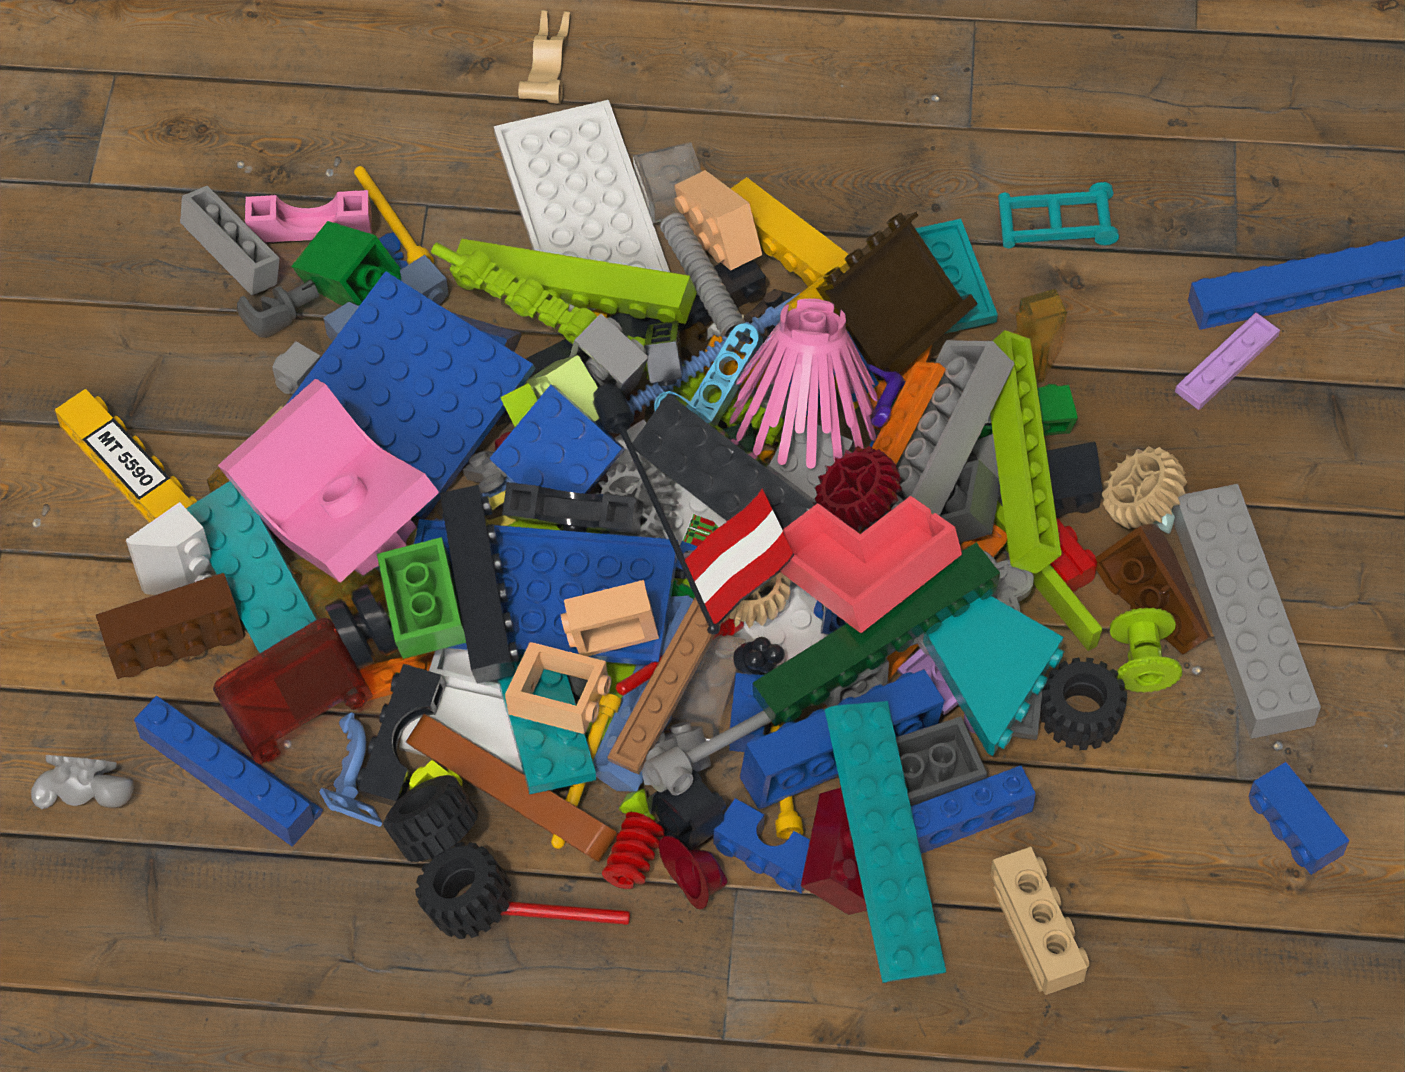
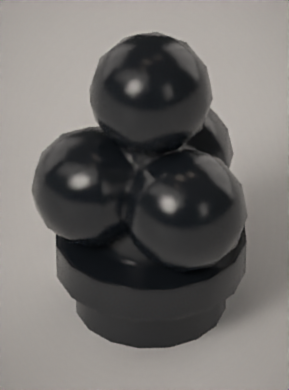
(758, 656)

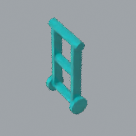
(1098, 193)

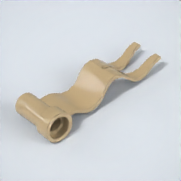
(546, 64)

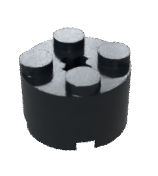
(690, 815)

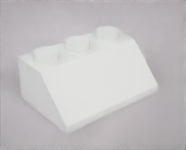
(170, 552)

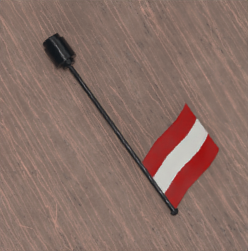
(733, 557)

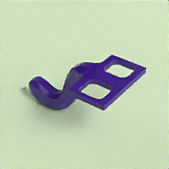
(894, 383)

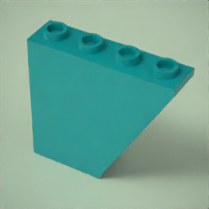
(994, 665)

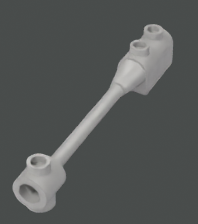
(674, 767)

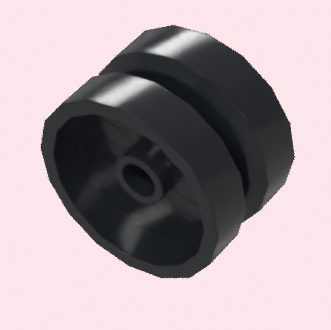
(362, 627)

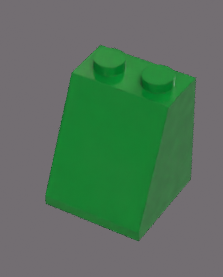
(344, 263)

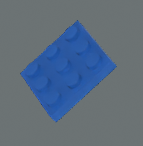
(557, 446)

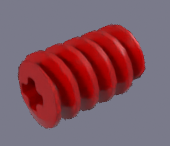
(631, 850)

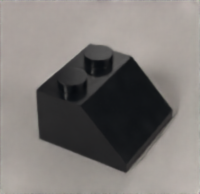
(1075, 478)

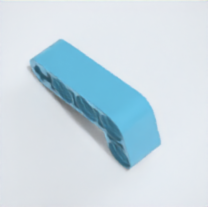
(717, 379)

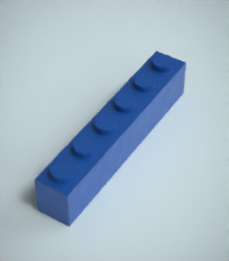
(224, 771)

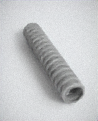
(702, 272)

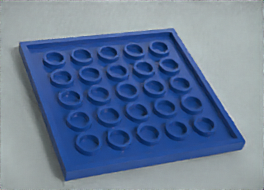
(419, 380)

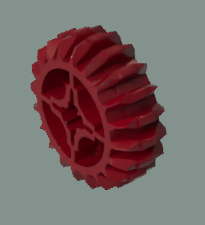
(872, 474)

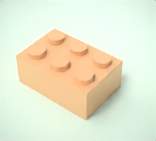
(718, 219)

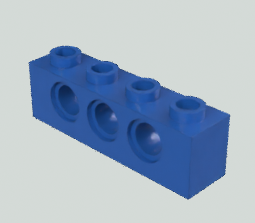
(972, 808)

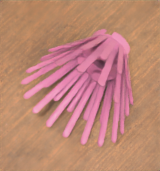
(809, 346)

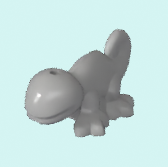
(79, 781)

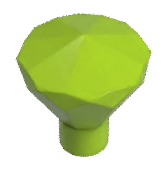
(636, 802)

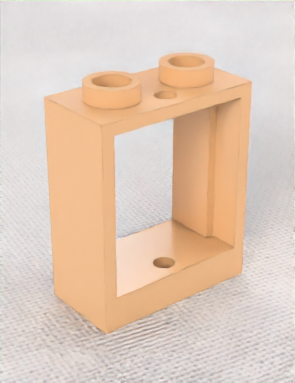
(609, 619)
(525, 705)

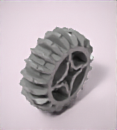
(627, 474)

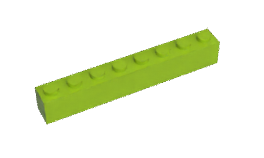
(594, 282)
(1024, 462)

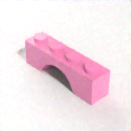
(280, 222)

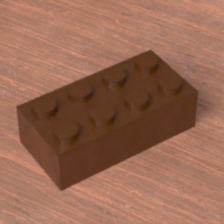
(170, 626)

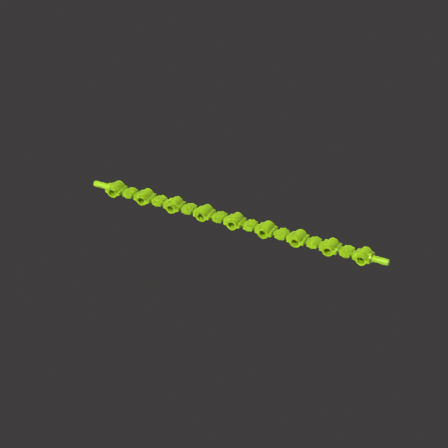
(529, 297)

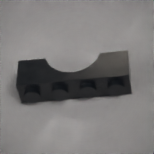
(572, 508)
(413, 695)

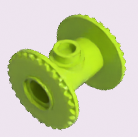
(1145, 666)

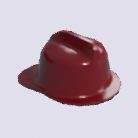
(692, 870)

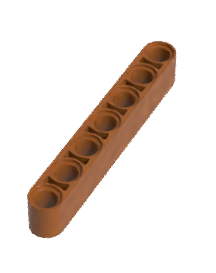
(510, 788)

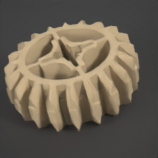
(1144, 488)
(759, 609)

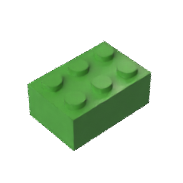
(421, 597)

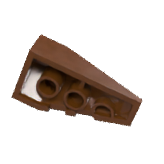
(1148, 576)

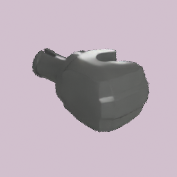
(277, 311)

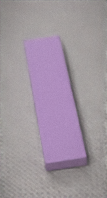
(1227, 361)

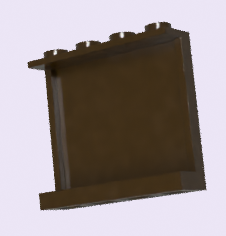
(894, 296)

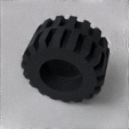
(1089, 681)
(430, 818)
(478, 905)

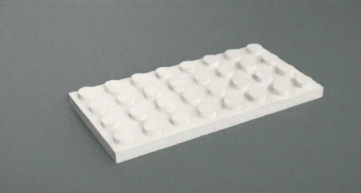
(579, 187)

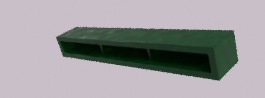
(846, 652)

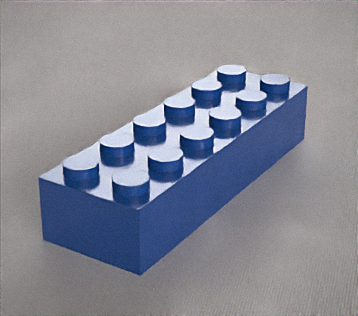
(803, 754)

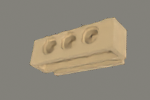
(1026, 902)

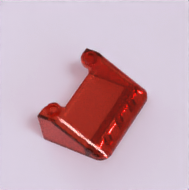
(290, 687)

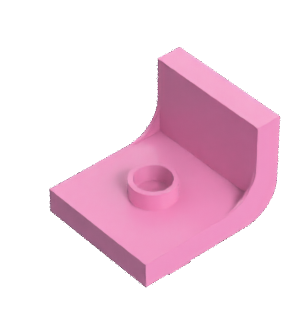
(327, 485)

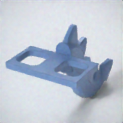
(345, 783)

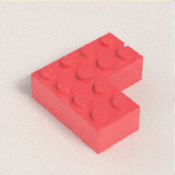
(869, 571)

